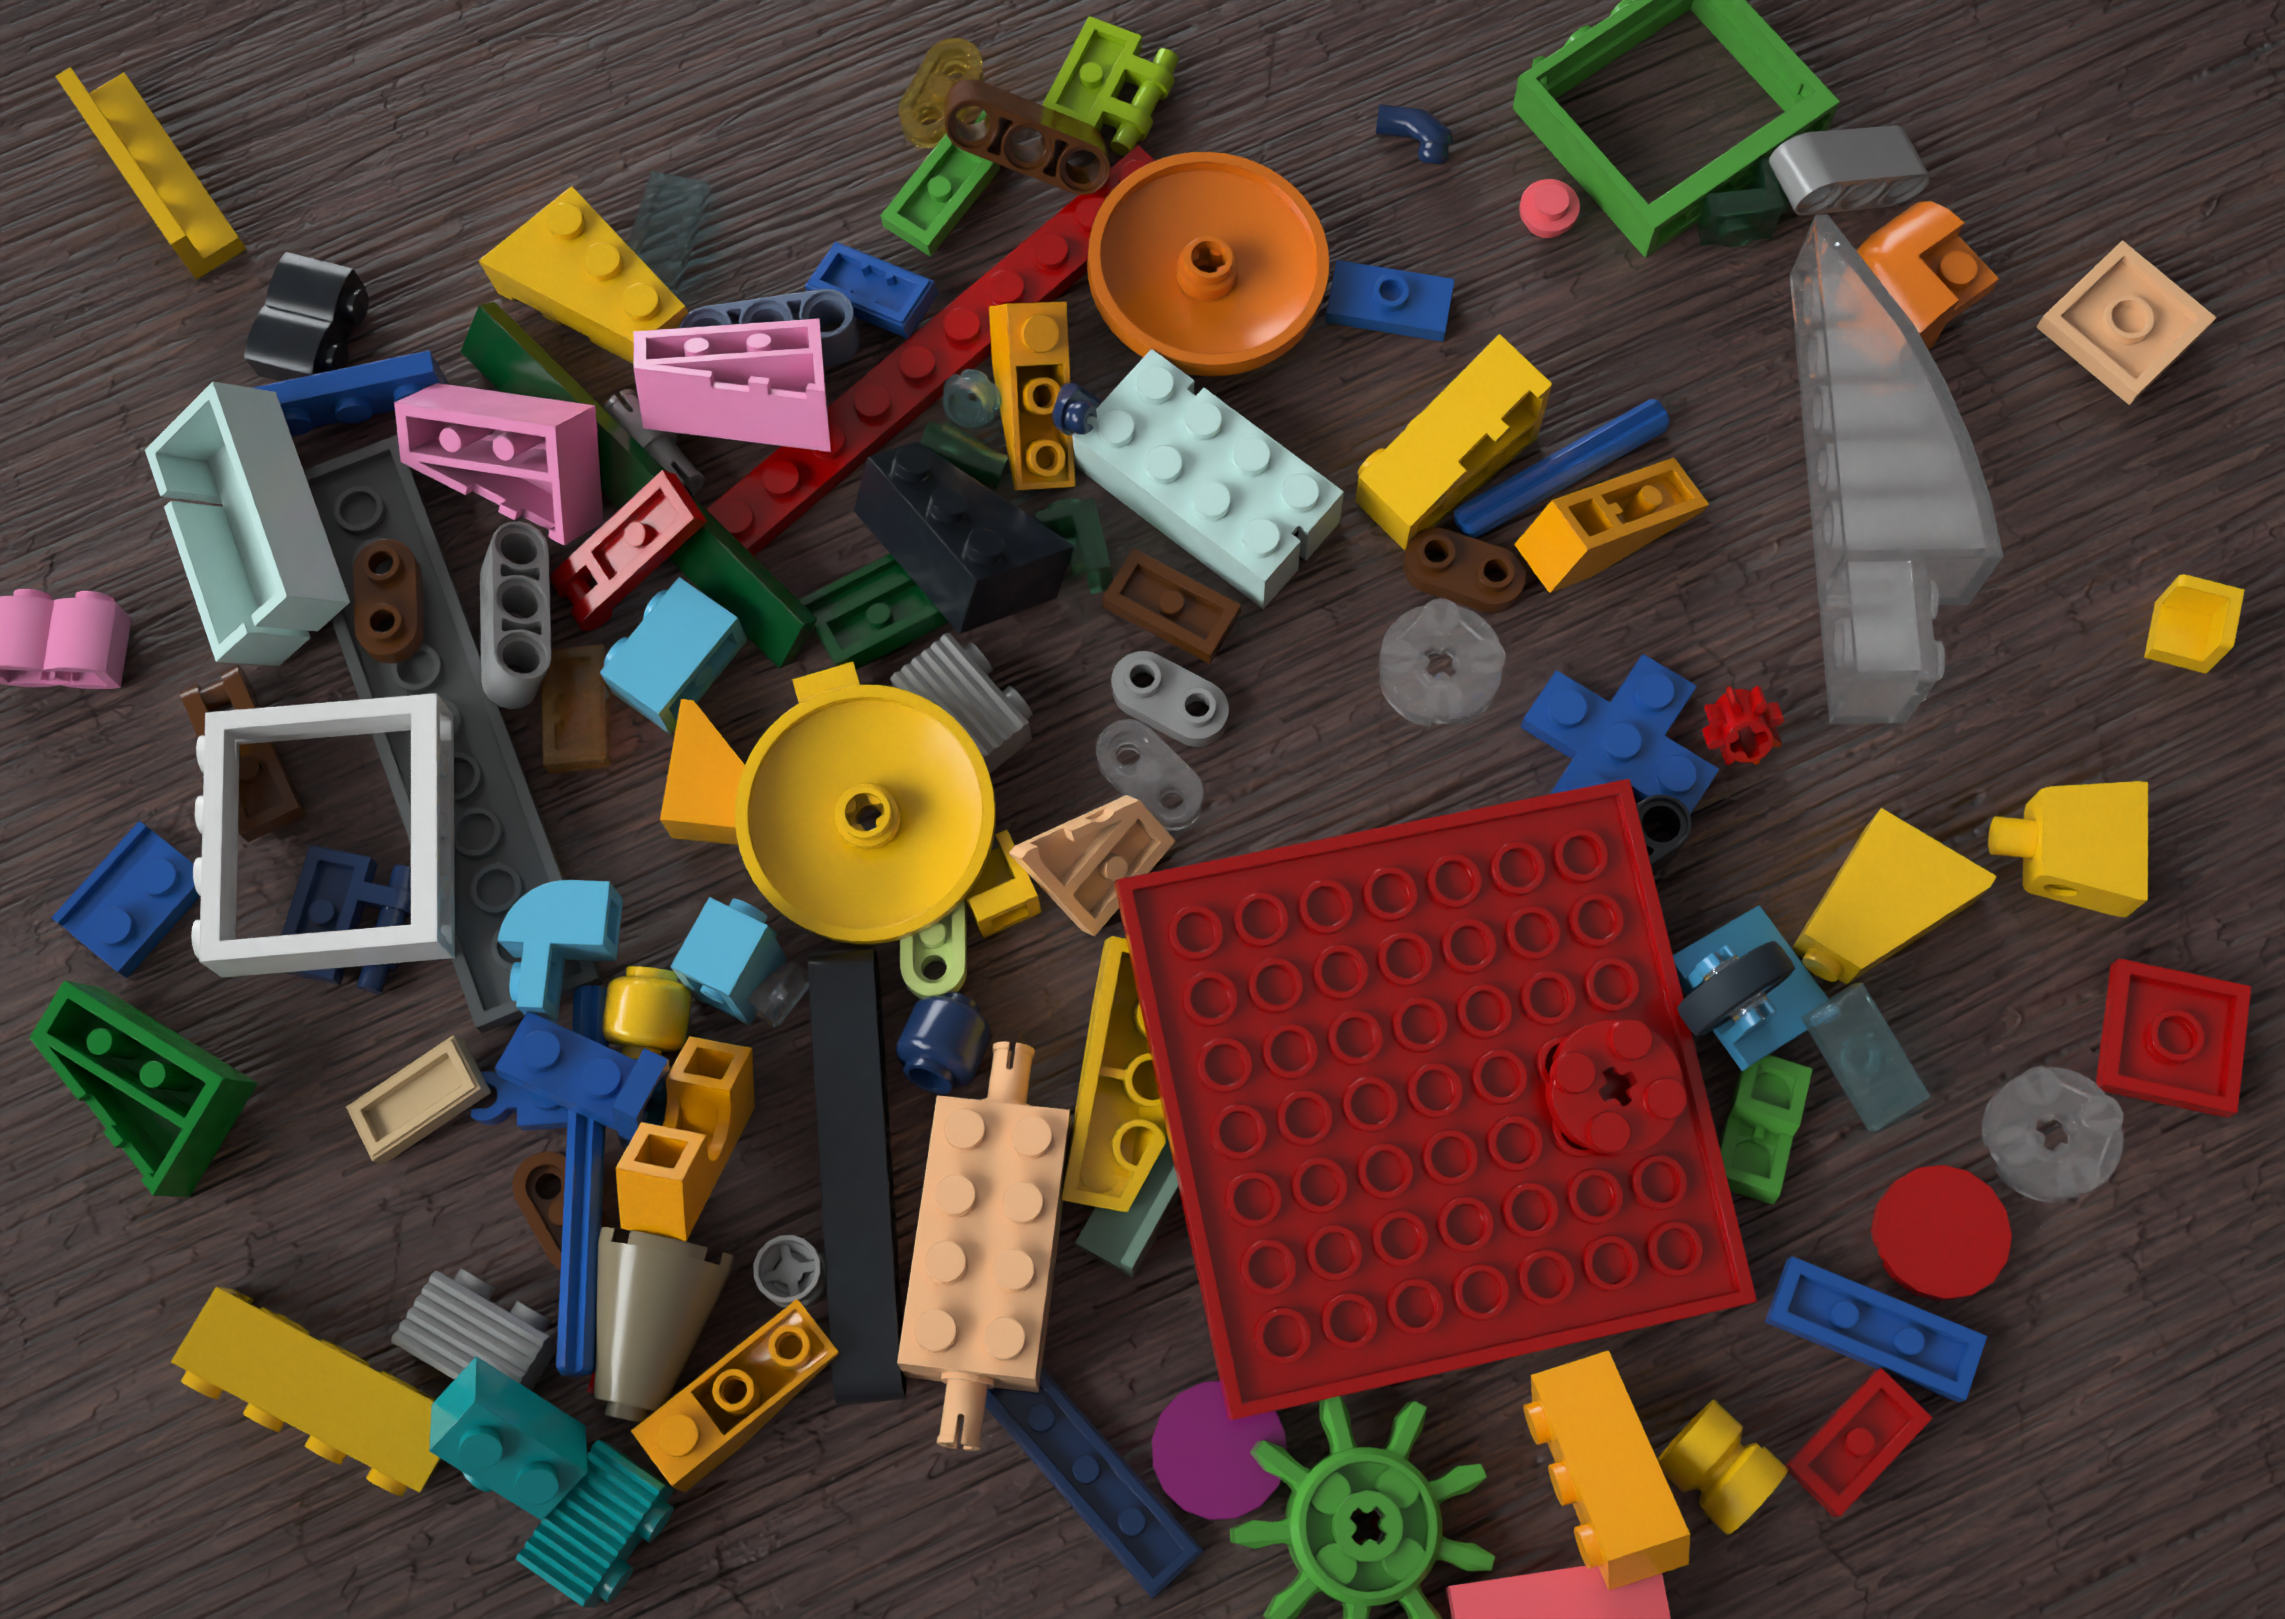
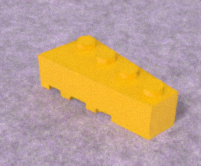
(312, 1388)

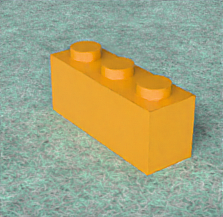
(1607, 1471)

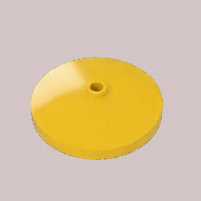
(853, 755)

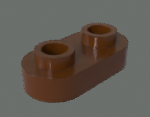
(1462, 572)
(386, 596)
(542, 1214)

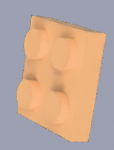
(2126, 322)

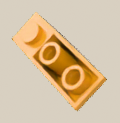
(1029, 370)
(735, 1397)

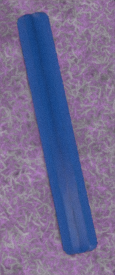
(1561, 469)

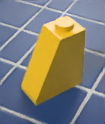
(1886, 898)

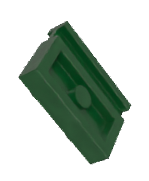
(871, 613)

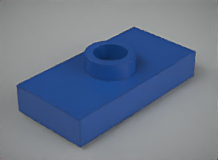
(876, 289)
(1389, 300)

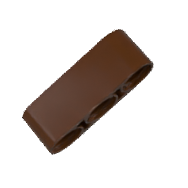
(1010, 113)

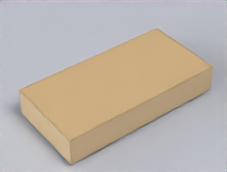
(418, 1099)

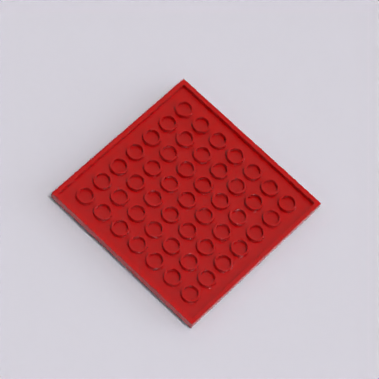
(1364, 1107)

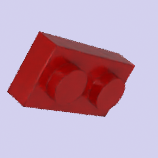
(1857, 1442)

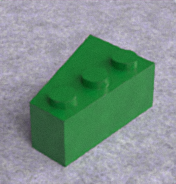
(144, 1083)

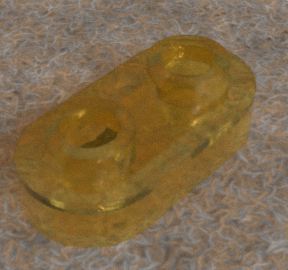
(929, 86)

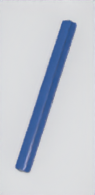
(581, 1211)

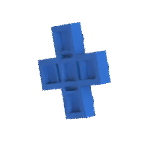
(1622, 735)

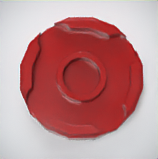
(1941, 1233)

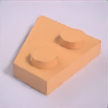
(1089, 853)

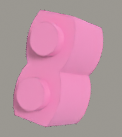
(62, 640)

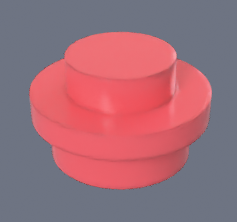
(1549, 208)

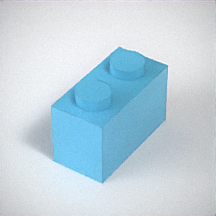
(673, 653)
(728, 957)

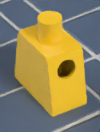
(2082, 845)

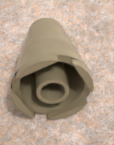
(649, 1317)

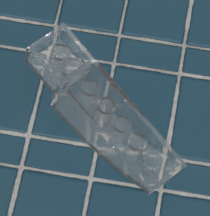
(1890, 485)

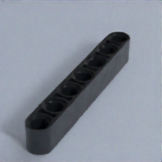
(856, 1175)

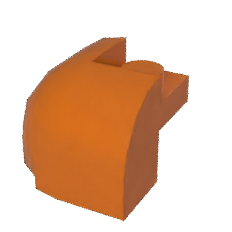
(1927, 267)

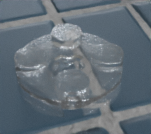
(1440, 699)
(2087, 1118)

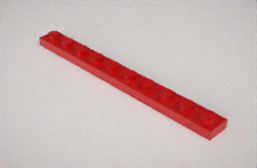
(915, 372)

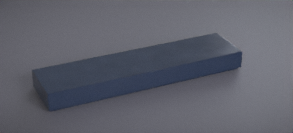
(1096, 1482)

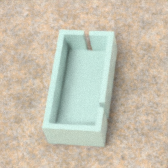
(1208, 478)
(264, 556)

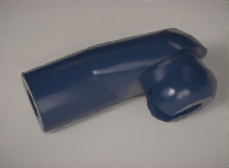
(1417, 125)
(1073, 409)

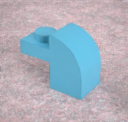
(553, 926)

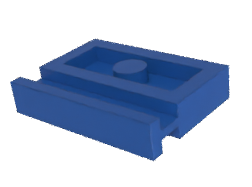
(130, 900)

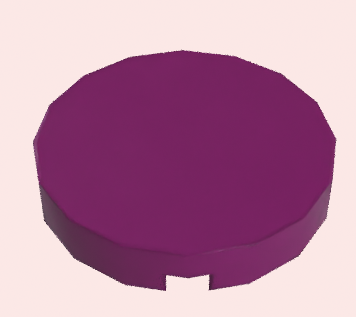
(1207, 1457)

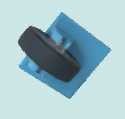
(1746, 988)

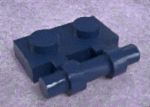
(333, 898)

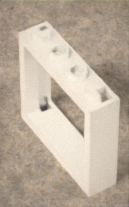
(432, 837)

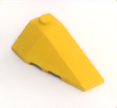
(1118, 1102)

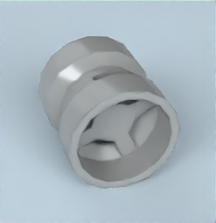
(785, 1262)

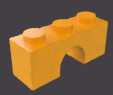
(676, 1165)

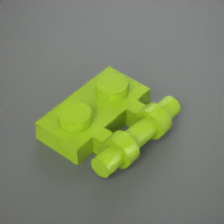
(1095, 74)

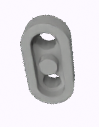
(1166, 699)

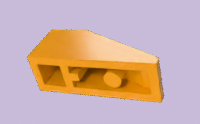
(1608, 522)

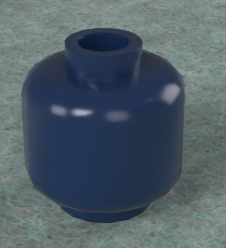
(943, 1043)

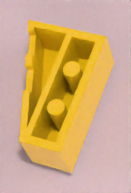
(1455, 443)

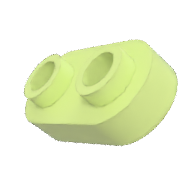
(943, 943)

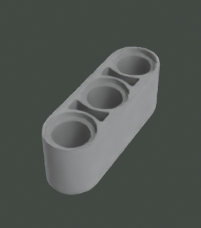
(1849, 169)
(509, 639)

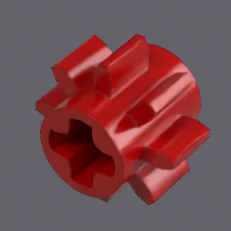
(1743, 725)

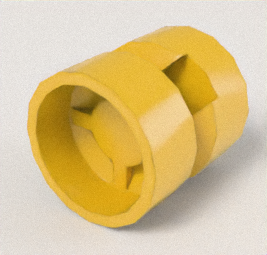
(1729, 1475)

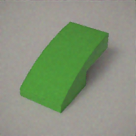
(1761, 1126)

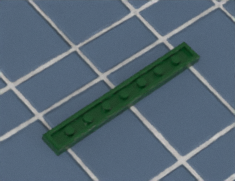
(711, 555)

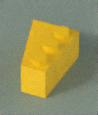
(582, 276)

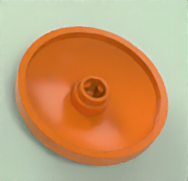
(1208, 263)

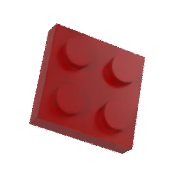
(2173, 1038)

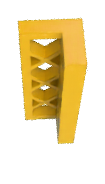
(156, 172)

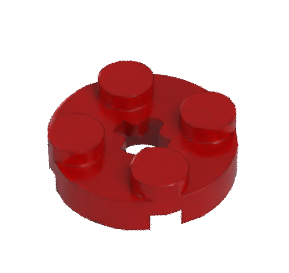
(1653, 1096)

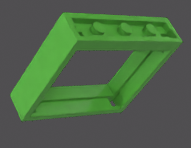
(1753, 43)

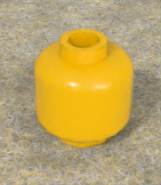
(646, 1011)

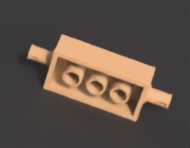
(986, 1245)

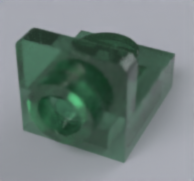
(1080, 525)

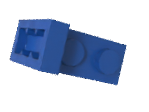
(586, 1076)

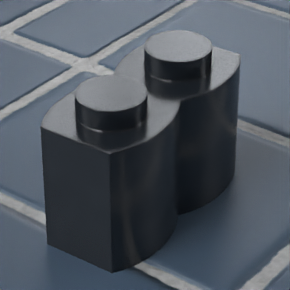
(306, 319)

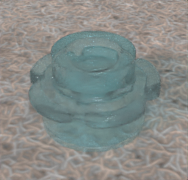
(961, 408)

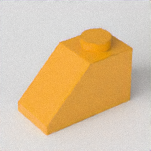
(700, 781)

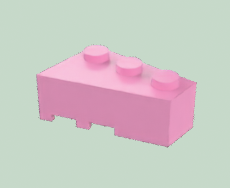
(736, 382)
(510, 448)

